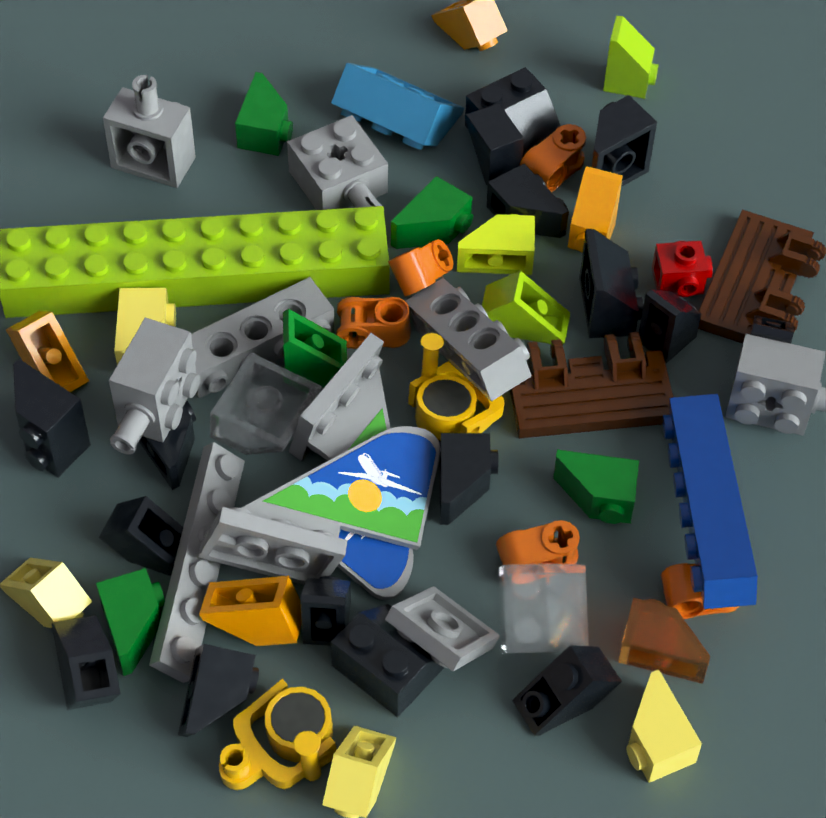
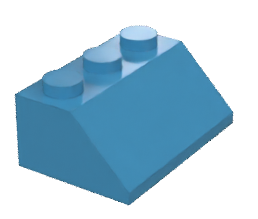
(395, 106)

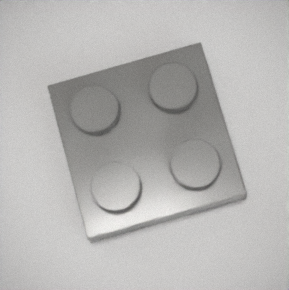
(442, 628)

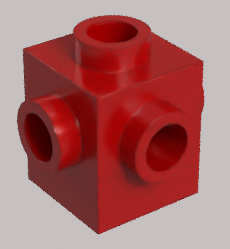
(681, 267)

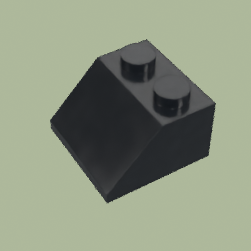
(523, 101)
(624, 139)
(608, 287)
(48, 420)
(382, 661)

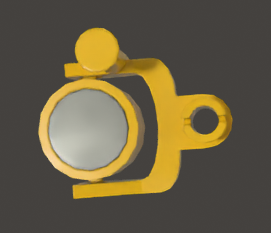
(447, 398)
(297, 730)

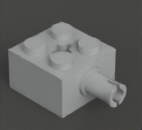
(149, 134)
(338, 166)
(152, 384)
(777, 385)

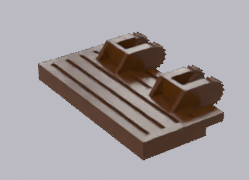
(759, 276)
(589, 395)

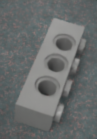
(255, 331)
(471, 338)

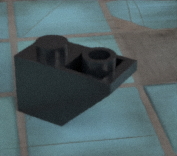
(526, 194)
(85, 662)
(566, 688)

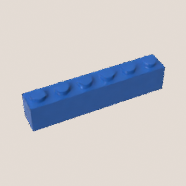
(711, 504)

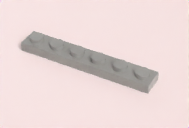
(180, 624)

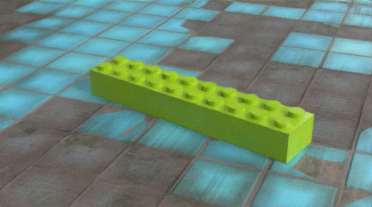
(194, 258)

